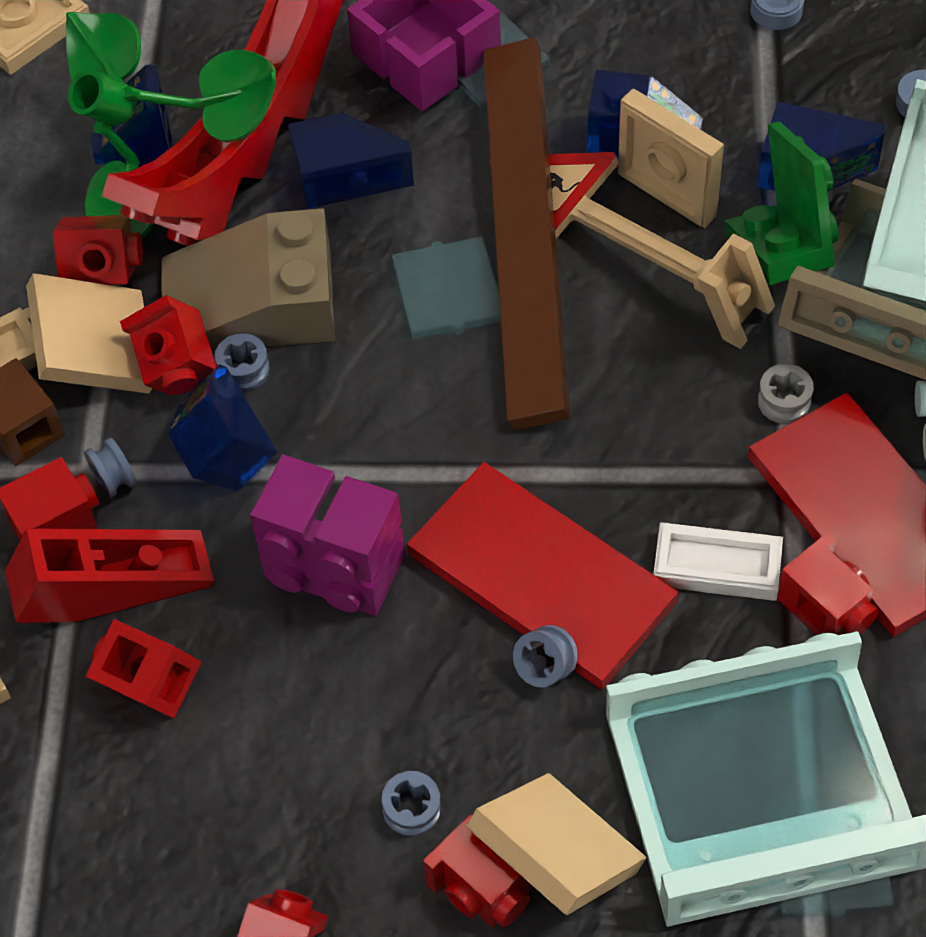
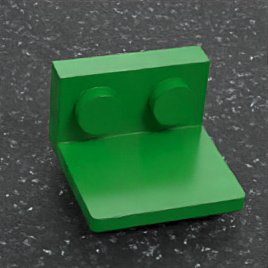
(800, 225)

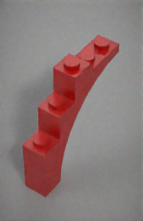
(198, 177)

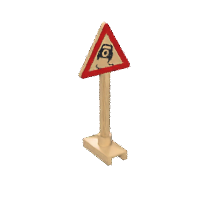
(729, 281)

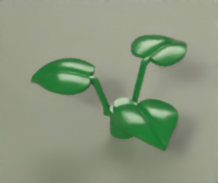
(108, 49)

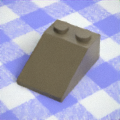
(259, 279)

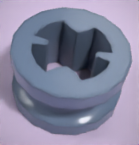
(239, 348)
(110, 468)
(557, 644)
(417, 785)

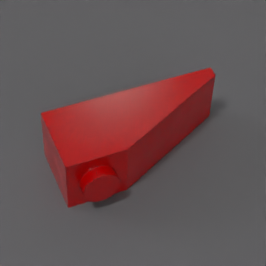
(102, 571)

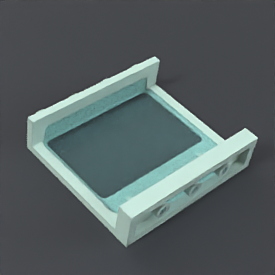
(761, 778)

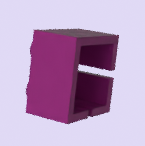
(423, 42)
(345, 556)

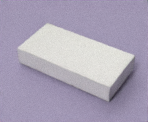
(719, 561)

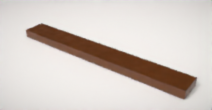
(525, 237)

